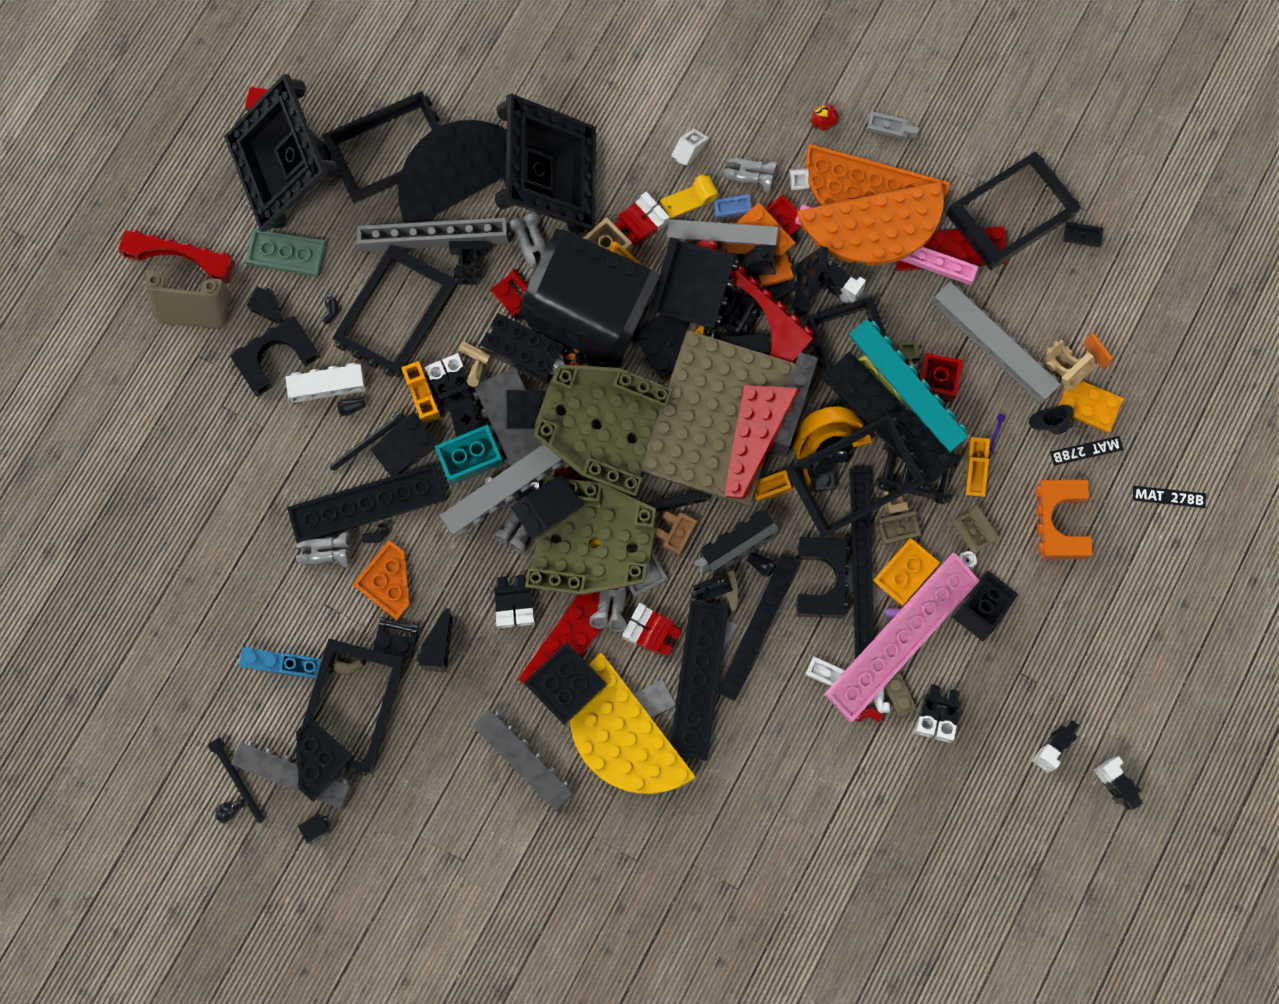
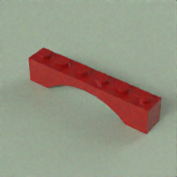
(140, 247)

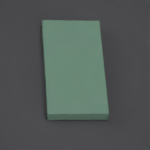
(285, 252)

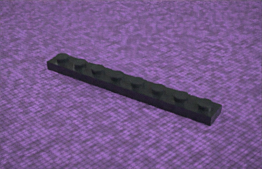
(758, 627)

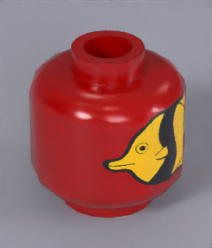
(824, 117)

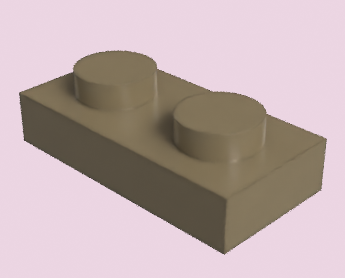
(899, 696)

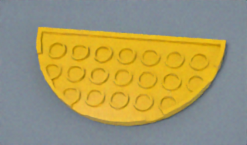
(624, 742)

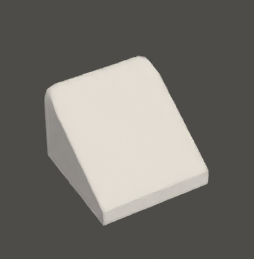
(799, 179)

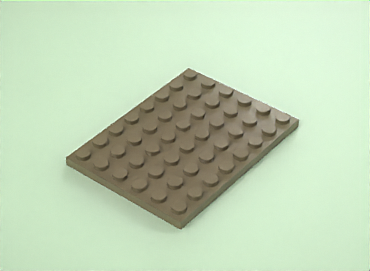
(699, 424)

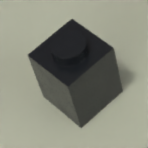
(315, 828)

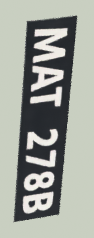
(1086, 450)
(1168, 496)

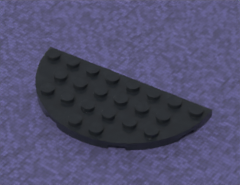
(450, 167)

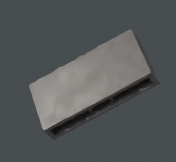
(800, 379)
(491, 394)

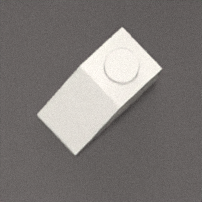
(689, 146)

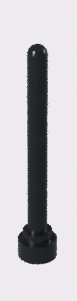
(398, 416)
(218, 748)

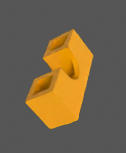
(420, 392)

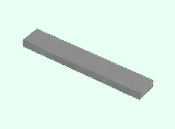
(723, 232)

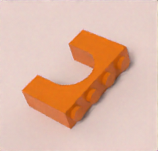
(1053, 543)

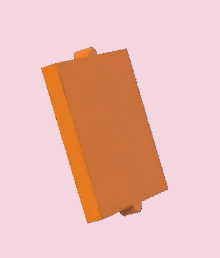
(783, 272)
(1099, 352)

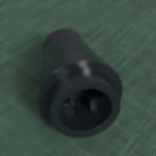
(349, 406)
(762, 564)

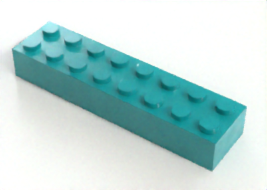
(905, 382)

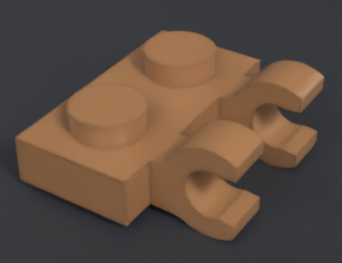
(679, 534)

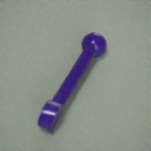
(1000, 418)

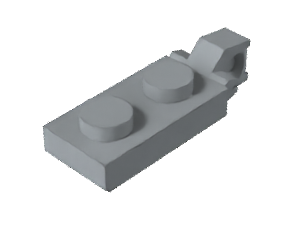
(891, 126)

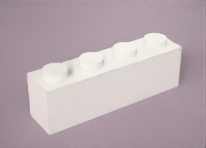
(325, 383)

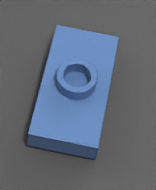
(732, 206)

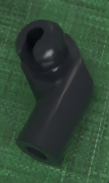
(376, 537)

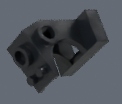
(467, 253)

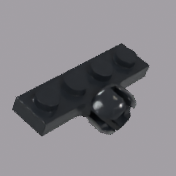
(825, 469)

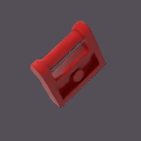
(508, 295)

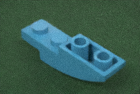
(279, 663)

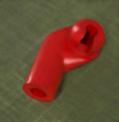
(869, 712)

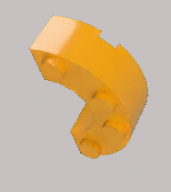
(823, 425)

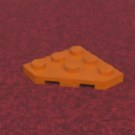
(761, 217)
(386, 581)

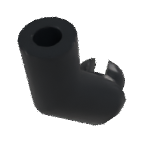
(332, 310)

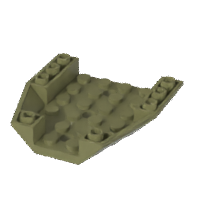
(622, 406)
(612, 520)

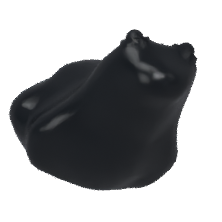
(227, 810)

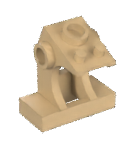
(1060, 355)

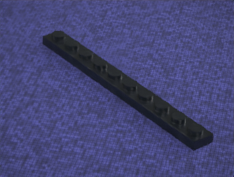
(861, 562)

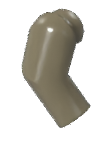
(345, 668)

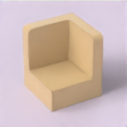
(895, 506)

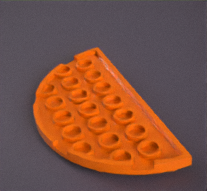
(845, 177)
(878, 226)

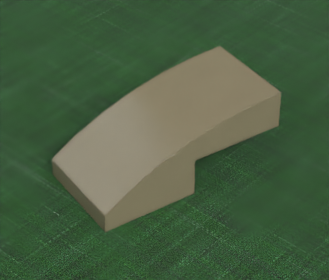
(732, 596)

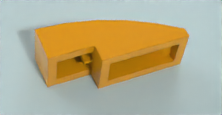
(977, 466)
(777, 485)

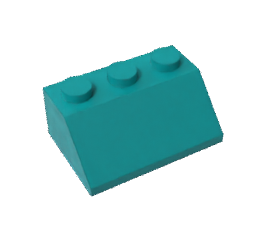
(469, 455)

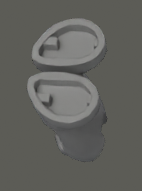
(742, 176)
(517, 226)
(517, 542)
(343, 556)
(617, 622)

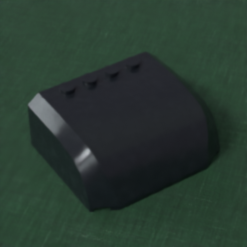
(587, 296)

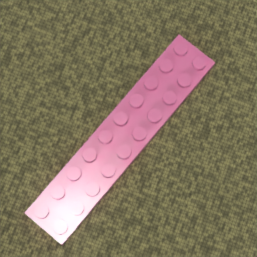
(901, 637)

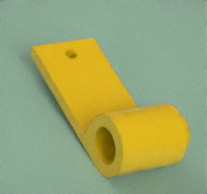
(698, 195)

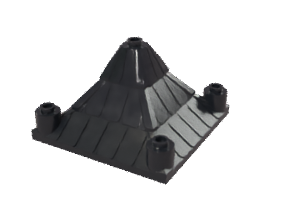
(278, 153)
(549, 163)

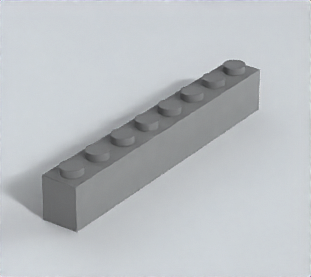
(431, 234)
(996, 343)
(500, 490)

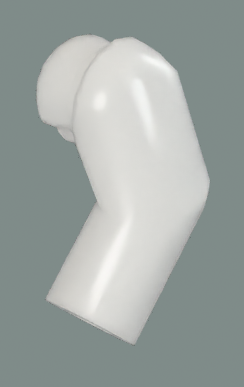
(880, 704)

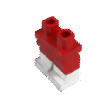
(642, 219)
(658, 630)

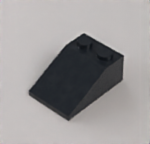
(404, 445)
(546, 507)
(985, 606)
(436, 646)

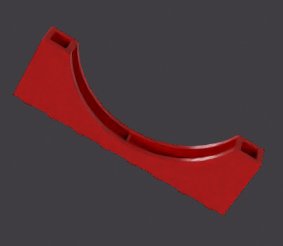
(787, 333)

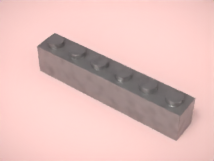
(518, 755)
(285, 772)

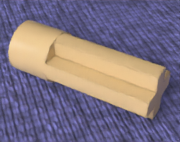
(474, 353)
(475, 373)

